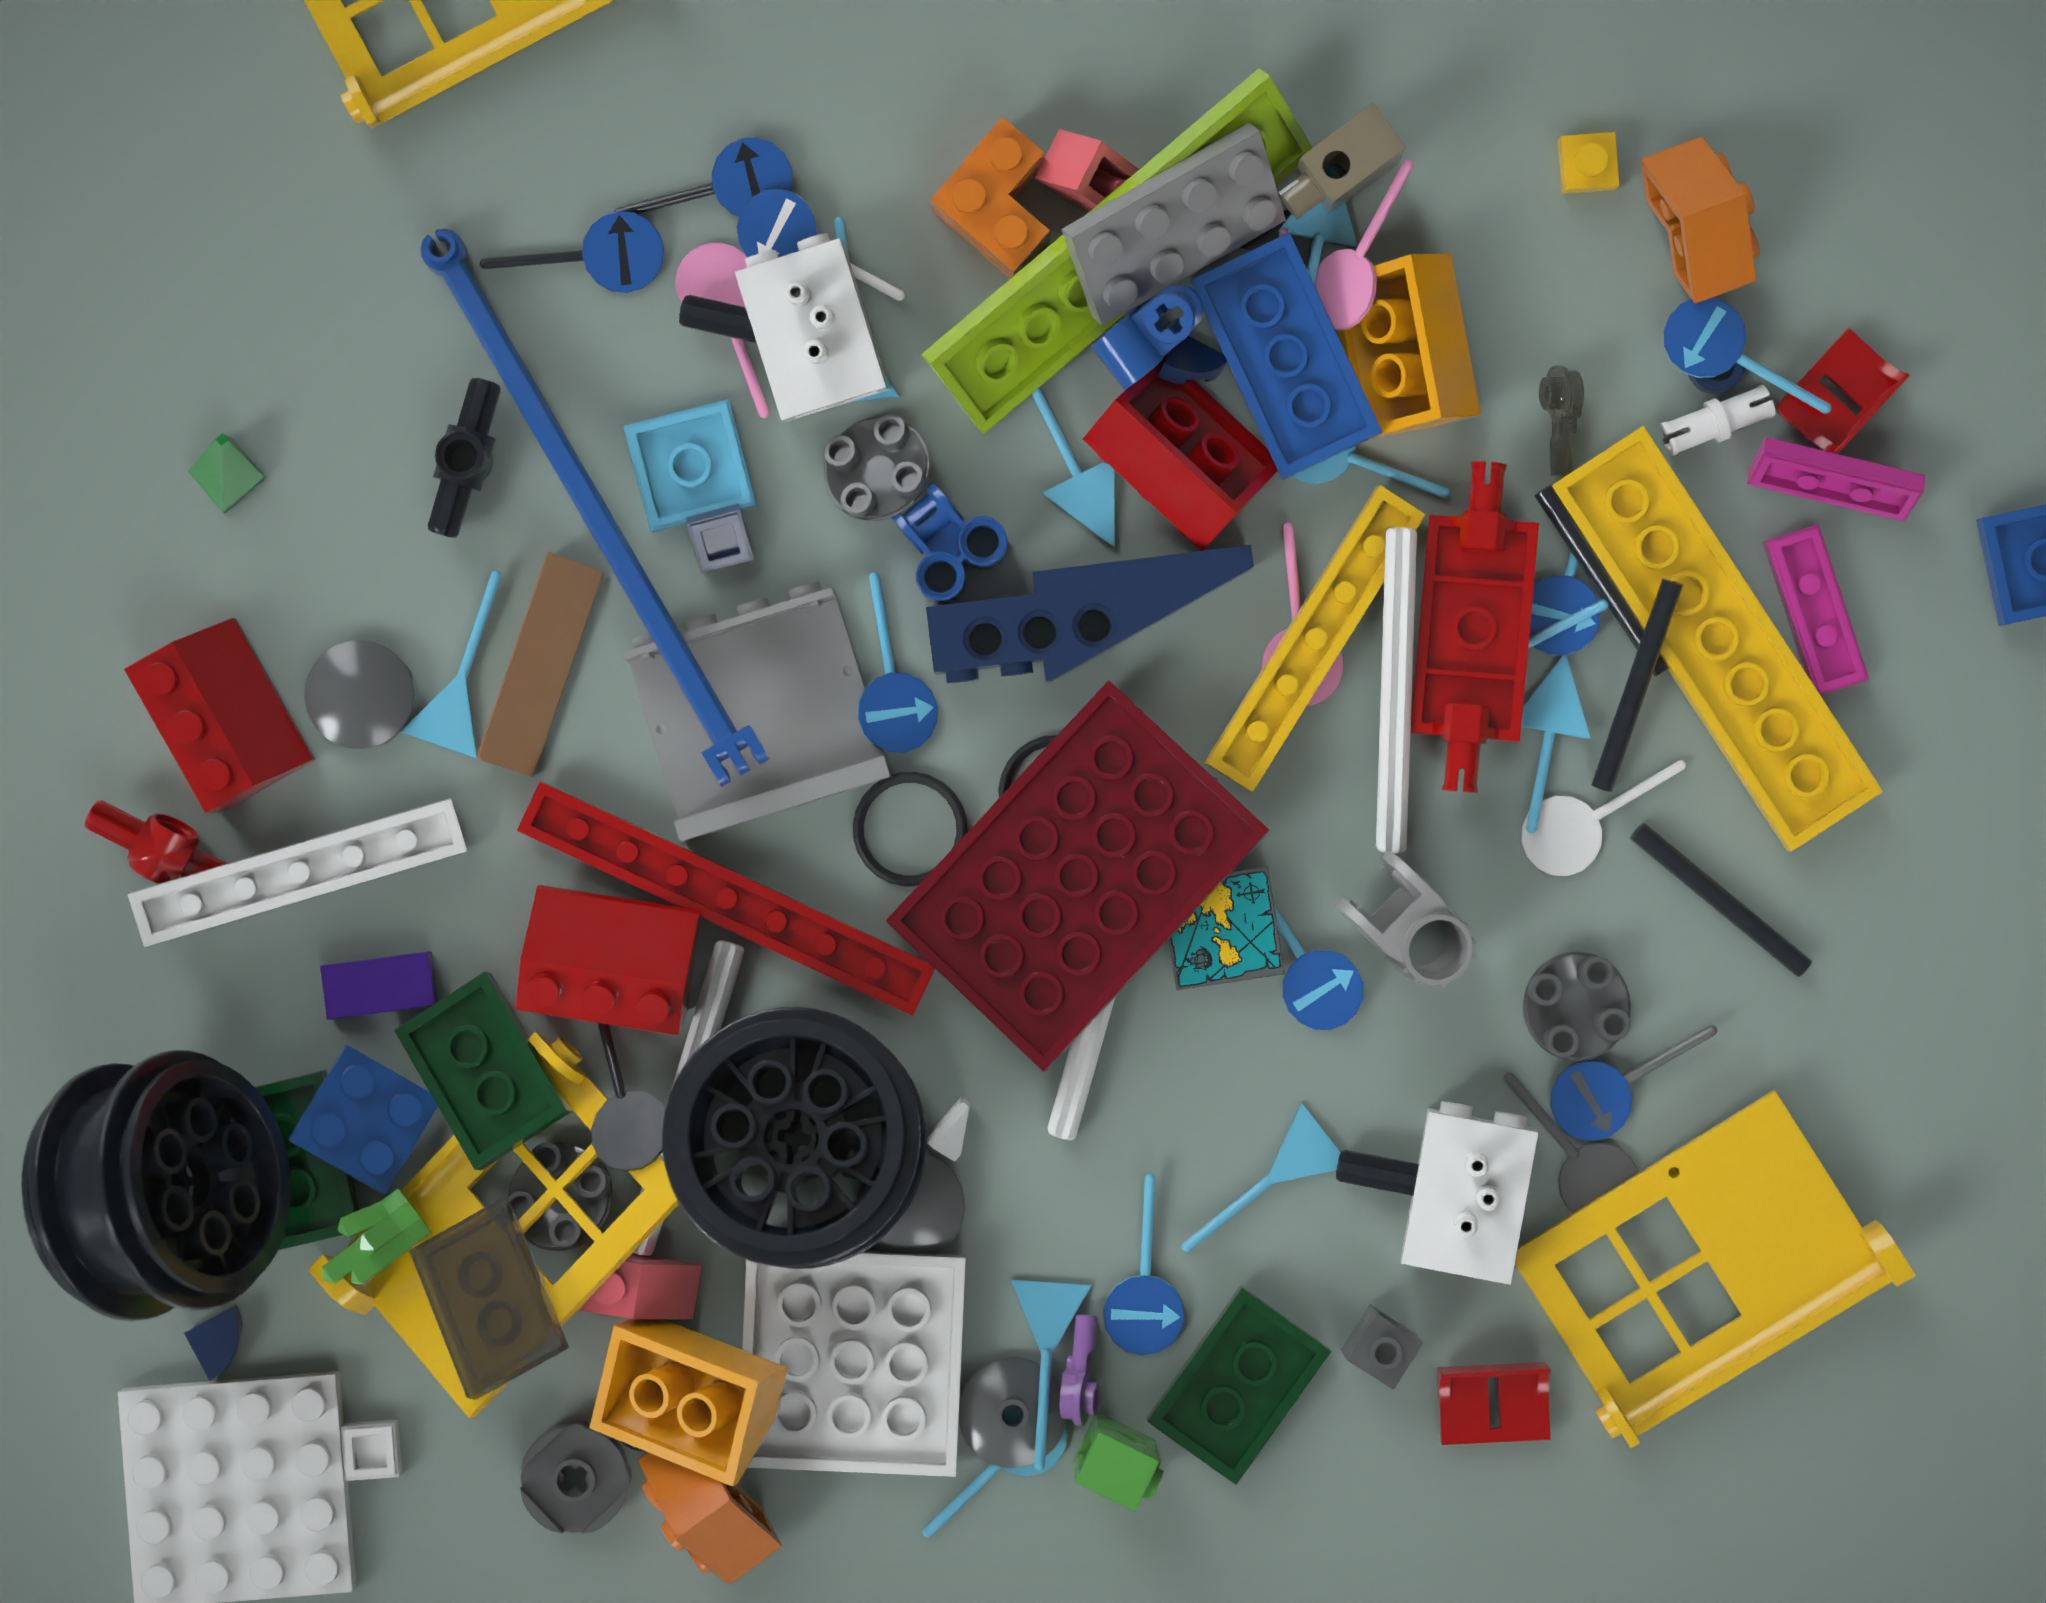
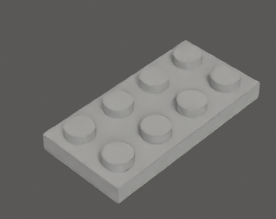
(1174, 224)

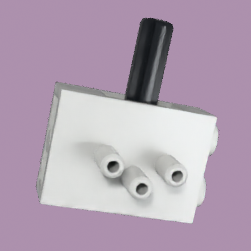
(1463, 1190)

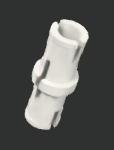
(1717, 420)

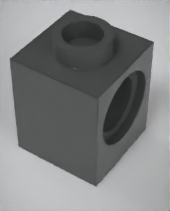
(1381, 1346)

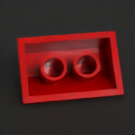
(1182, 454)
(219, 715)
(608, 960)

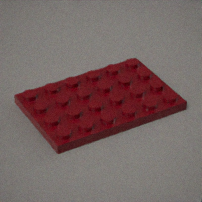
(1077, 876)

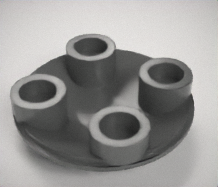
(876, 468)
(359, 694)
(1577, 1006)
(591, 1190)
(931, 1217)

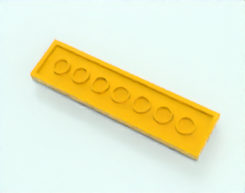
(1718, 641)

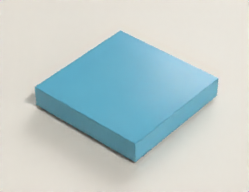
(689, 464)

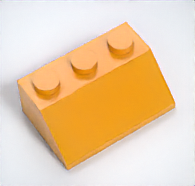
(1414, 347)
(686, 1397)

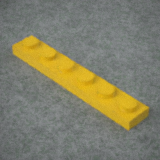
(1310, 643)

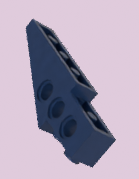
(1126, 592)

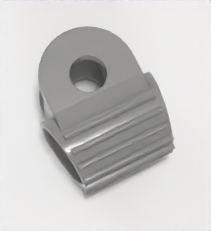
(1416, 906)

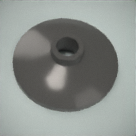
(981, 1408)

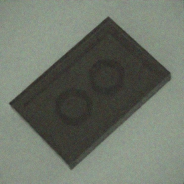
(488, 1299)

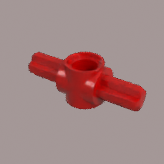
(157, 848)

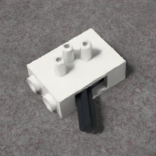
(805, 323)

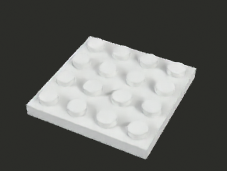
(866, 1360)
(237, 1489)

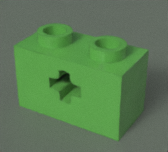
(1117, 1463)

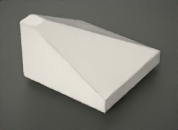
(949, 1132)

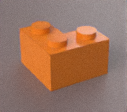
(981, 201)
(1704, 218)
(709, 1518)

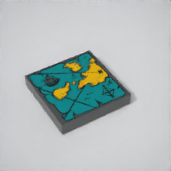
(1230, 934)

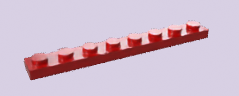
(726, 898)

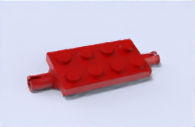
(1474, 627)

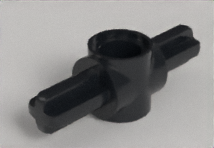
(472, 429)

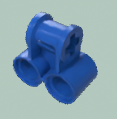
(1146, 335)
(945, 540)

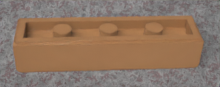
(540, 664)

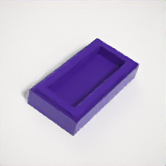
(378, 985)

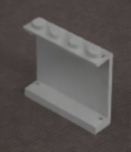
(785, 676)

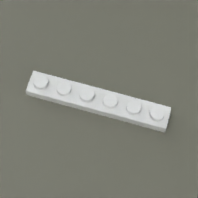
(297, 872)

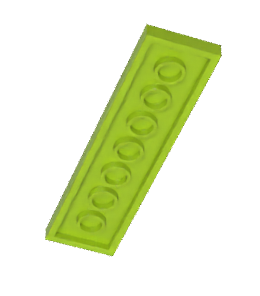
(1042, 313)

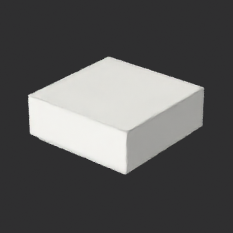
(371, 1450)

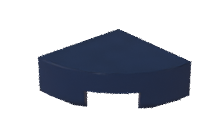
(1192, 362)
(216, 1341)

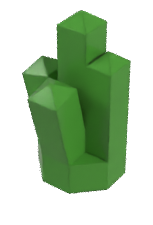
(390, 1232)

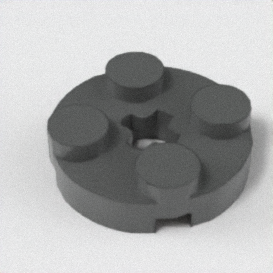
(574, 1509)

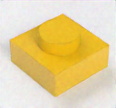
(1588, 162)

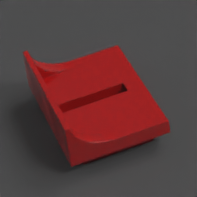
(1859, 375)
(1521, 1403)

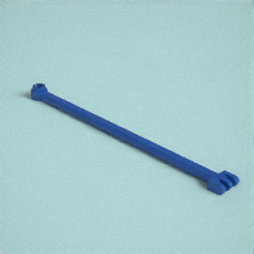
(594, 511)

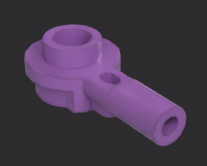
(1078, 1394)

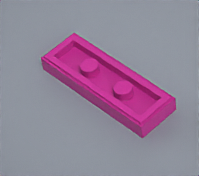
(1835, 479)
(1815, 610)

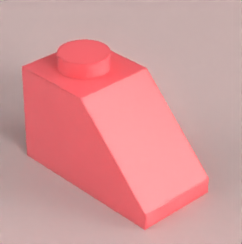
(1083, 169)
(648, 1289)

